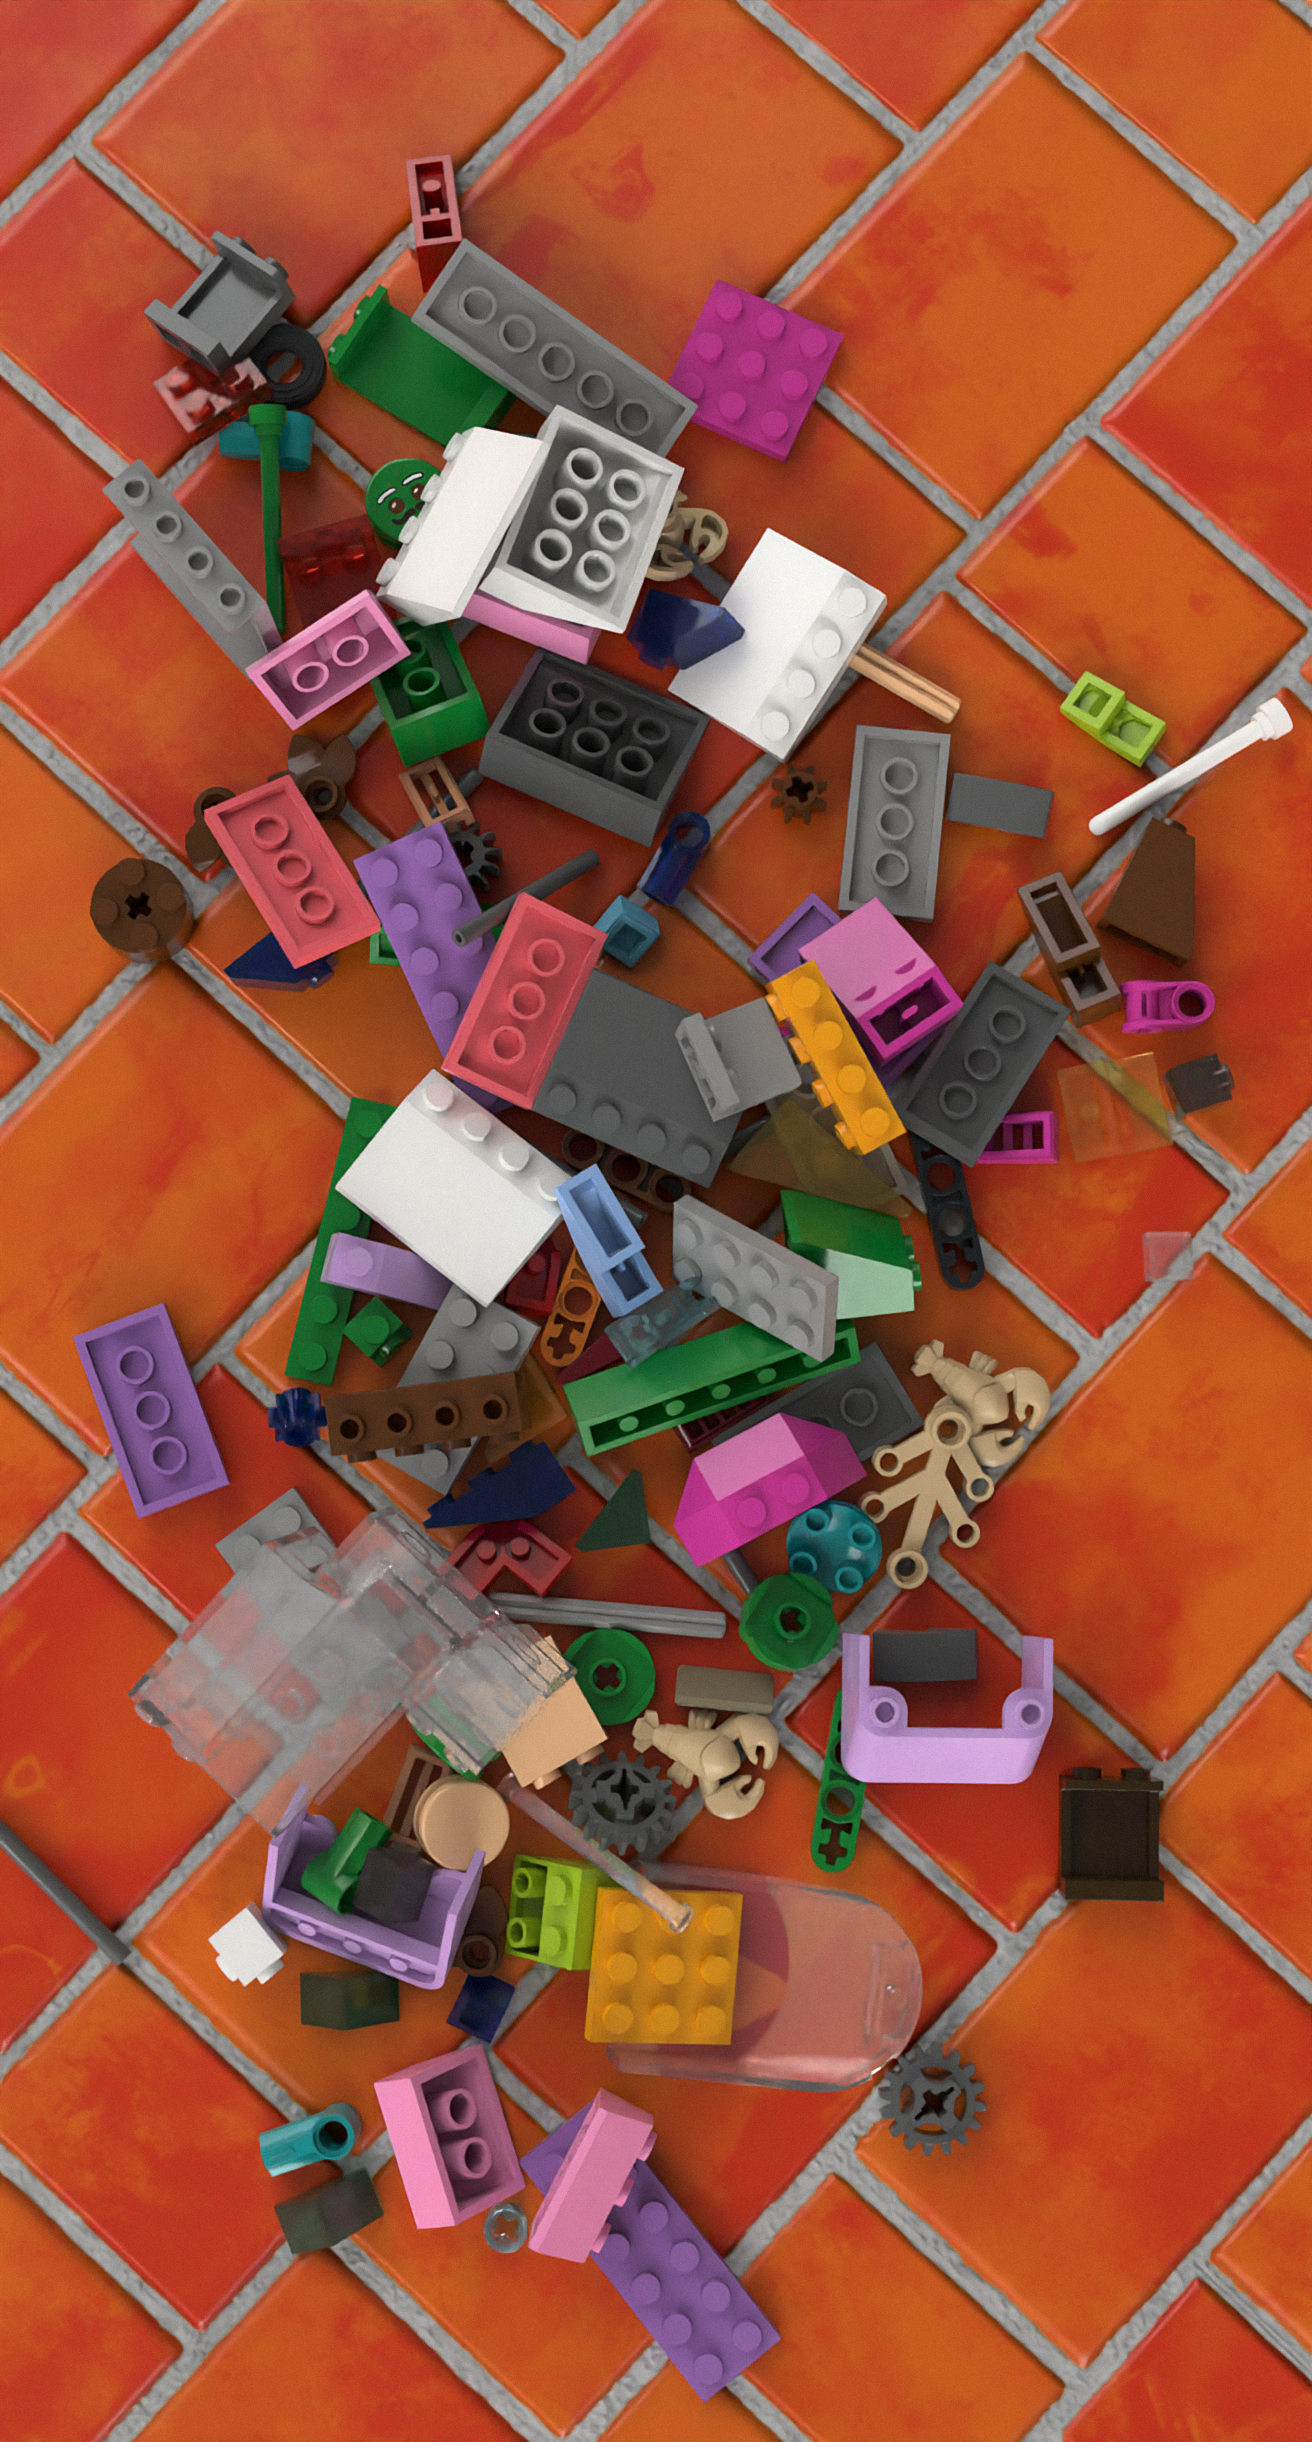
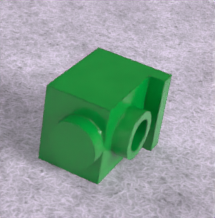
(378, 1331)

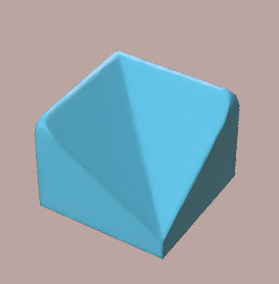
(629, 931)

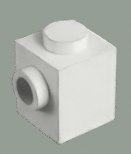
(248, 1947)

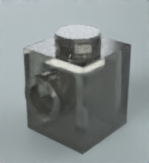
(1198, 1086)
(393, 1883)

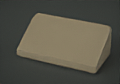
(724, 1689)

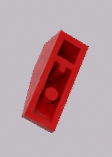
(433, 214)

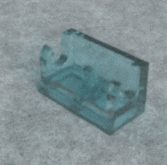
(659, 1322)

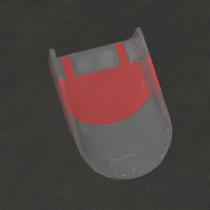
(819, 1987)

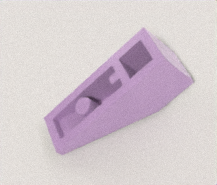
(384, 1272)

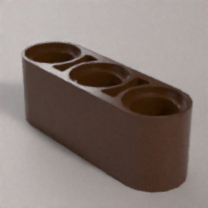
(640, 1189)

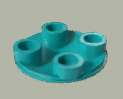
(835, 1545)

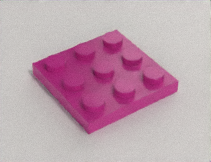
(754, 369)

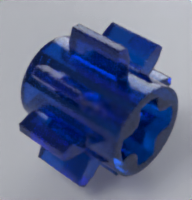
(297, 1417)

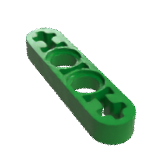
(835, 1776)

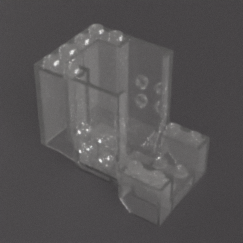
(328, 1651)

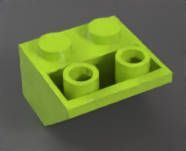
(554, 1910)

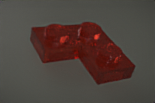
(211, 406)

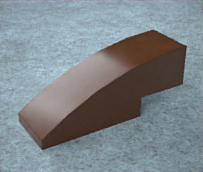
(1069, 949)

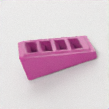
(1028, 1120)

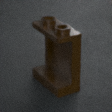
(1109, 1836)

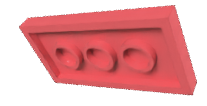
(292, 871)
(524, 1001)

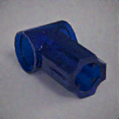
(674, 862)

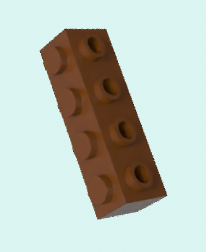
(428, 1414)

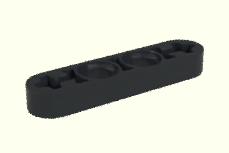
(936, 1202)

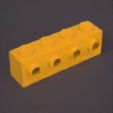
(835, 1059)

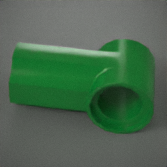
(336, 1872)

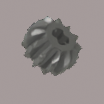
(481, 854)

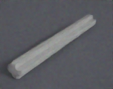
(610, 1615)

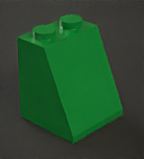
(858, 1247)

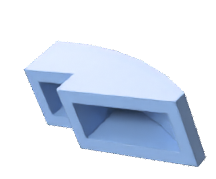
(606, 1242)

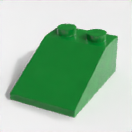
(429, 695)

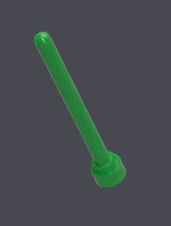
(267, 425)

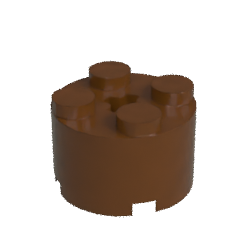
(142, 884)

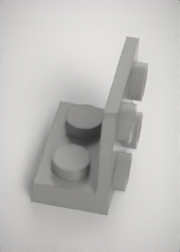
(737, 1058)

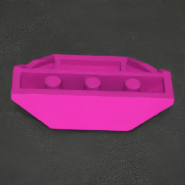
(761, 1483)

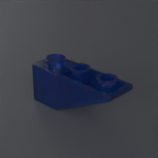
(518, 1491)

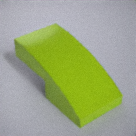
(1111, 719)

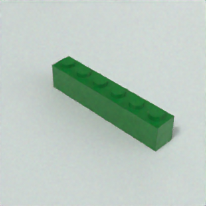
(694, 1382)

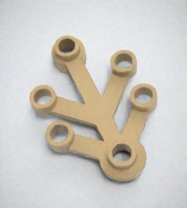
(929, 1487)

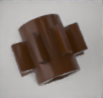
(805, 784)

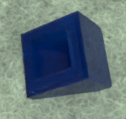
(481, 2006)

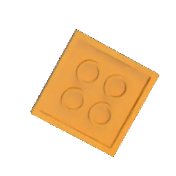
(659, 1982)

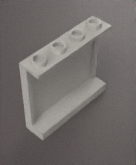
(194, 568)

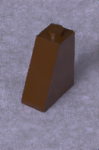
(1156, 894)

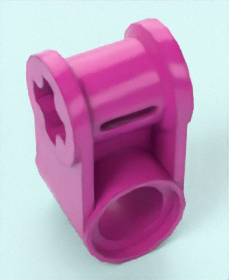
(1161, 1006)

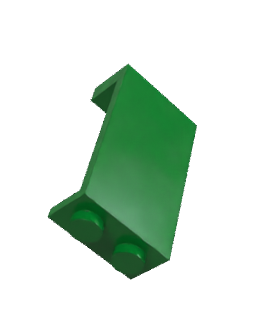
(414, 374)

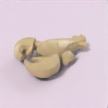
(705, 528)
(986, 1398)
(712, 1755)

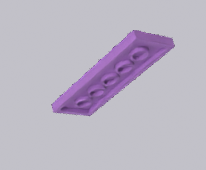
(420, 901)
(669, 2273)

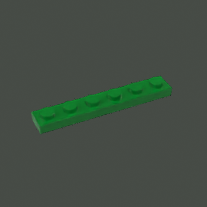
(325, 1306)

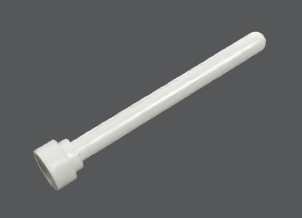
(1268, 722)

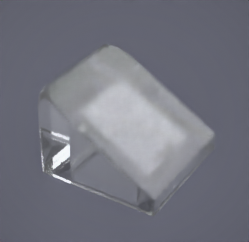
(1168, 1256)

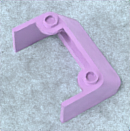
(883, 1749)
(408, 1950)

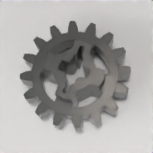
(621, 1803)
(948, 2087)

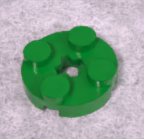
(763, 1628)
(635, 1673)

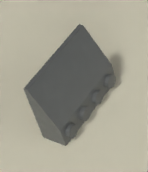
(593, 745)
(630, 1084)

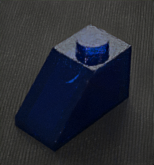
(680, 630)
(269, 968)

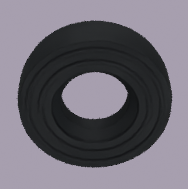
(314, 368)

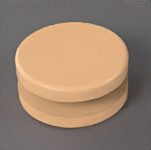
(458, 1818)

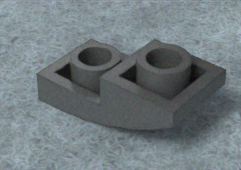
(999, 805)
(925, 1655)

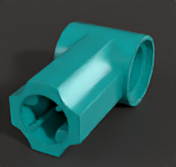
(295, 445)
(307, 2140)

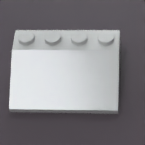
(459, 524)
(584, 526)
(798, 639)
(457, 1188)

